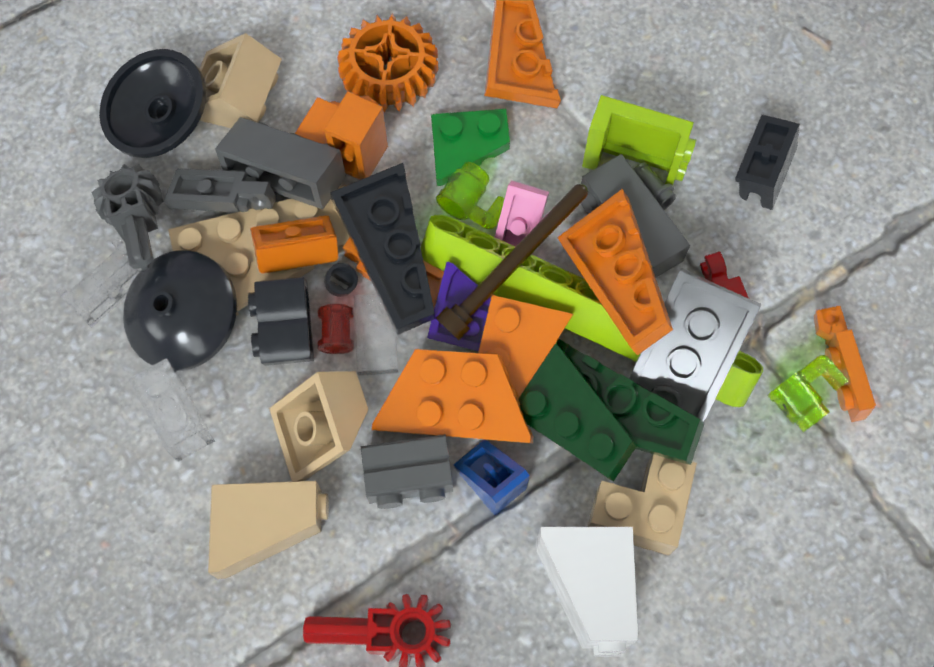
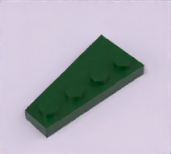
(648, 418)

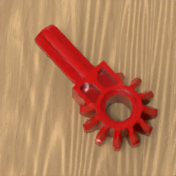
(383, 631)

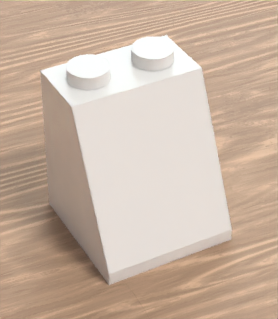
(594, 582)

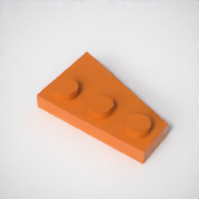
(517, 56)
(521, 336)

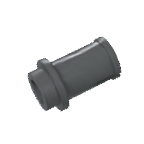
(662, 192)

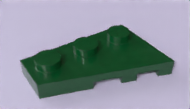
(574, 417)

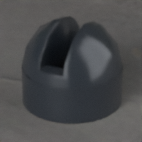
(344, 274)

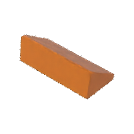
(294, 244)

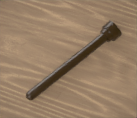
(459, 316)

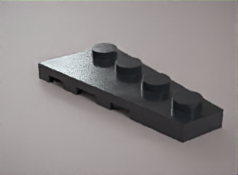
(385, 235)

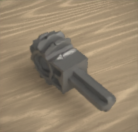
(129, 204)

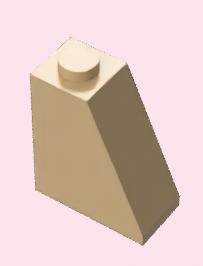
(261, 521)

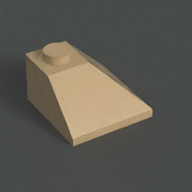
(319, 421)

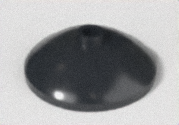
(152, 103)
(197, 314)

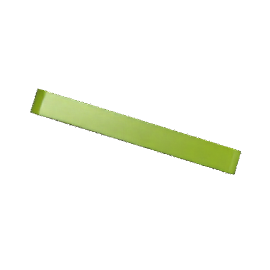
(557, 289)

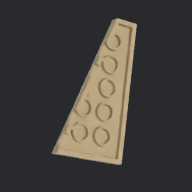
(230, 242)

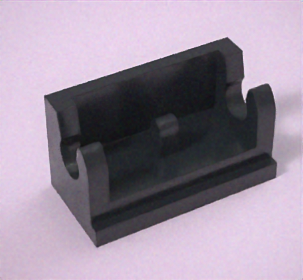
(768, 159)

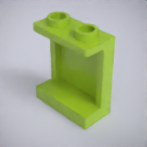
(639, 137)

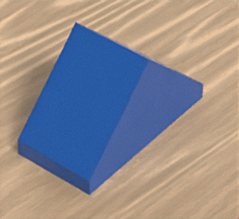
(492, 475)

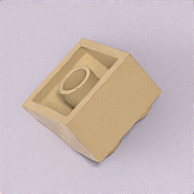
(238, 80)

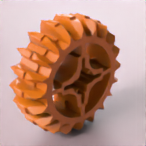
(368, 52)

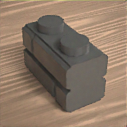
(407, 471)

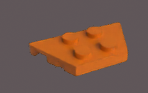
(454, 397)

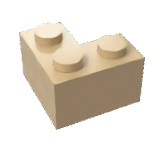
(653, 511)

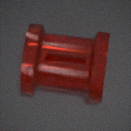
(335, 329)

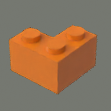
(351, 126)

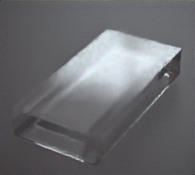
(374, 337)

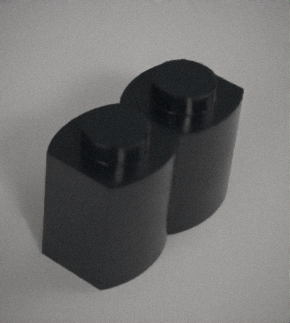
(282, 320)

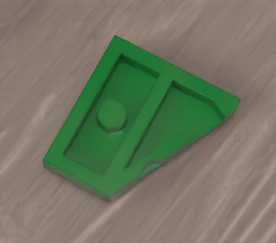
(467, 138)

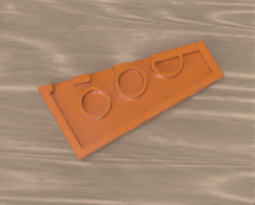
(618, 270)

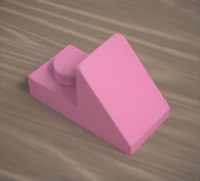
(520, 212)

